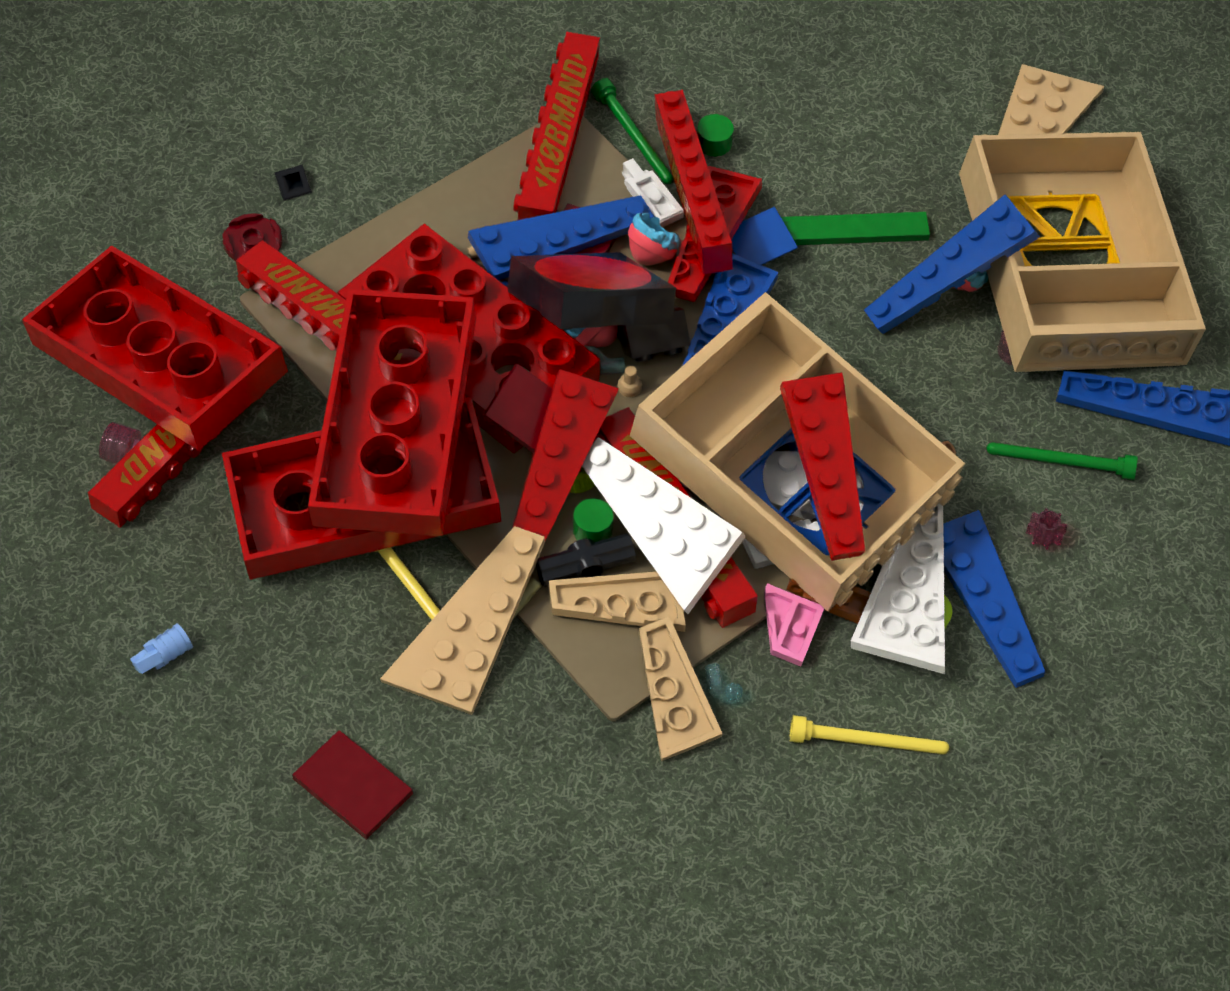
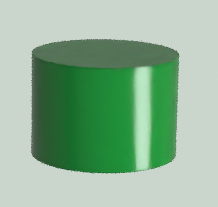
(715, 134)
(593, 520)

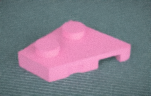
(790, 623)

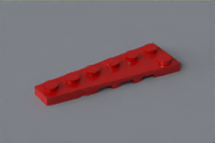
(735, 195)
(566, 435)
(824, 442)

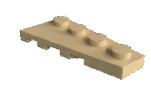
(617, 599)
(676, 697)

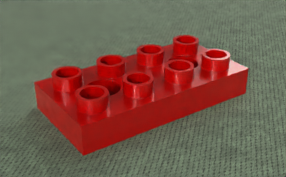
(504, 326)
(152, 344)
(393, 412)
(286, 540)

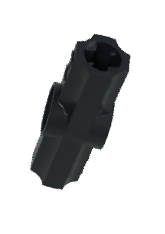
(586, 559)

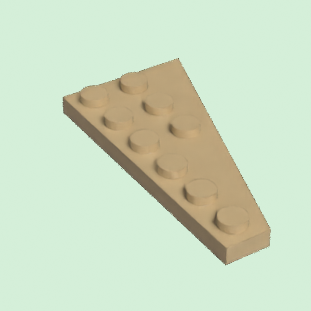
(1046, 102)
(461, 643)

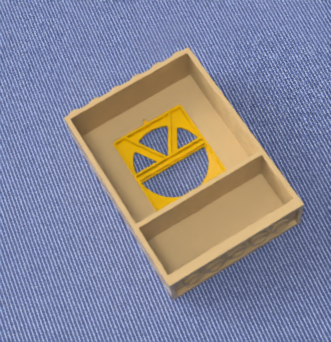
(1086, 315)

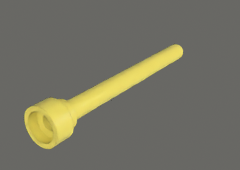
(409, 582)
(804, 729)

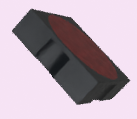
(591, 290)

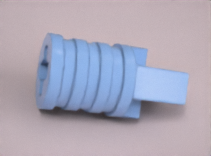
(162, 649)

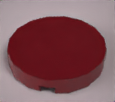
(241, 234)

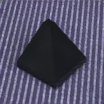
(292, 182)

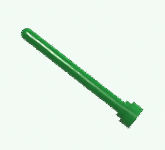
(605, 92)
(1122, 466)

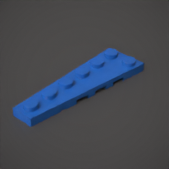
(554, 233)
(988, 237)
(729, 297)
(1169, 408)
(986, 592)

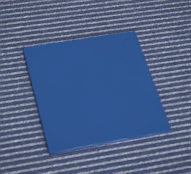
(763, 238)

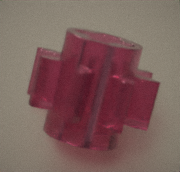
(1046, 528)

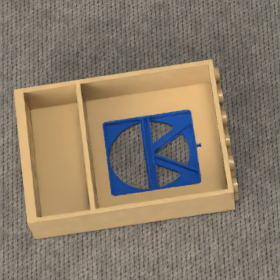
(727, 416)

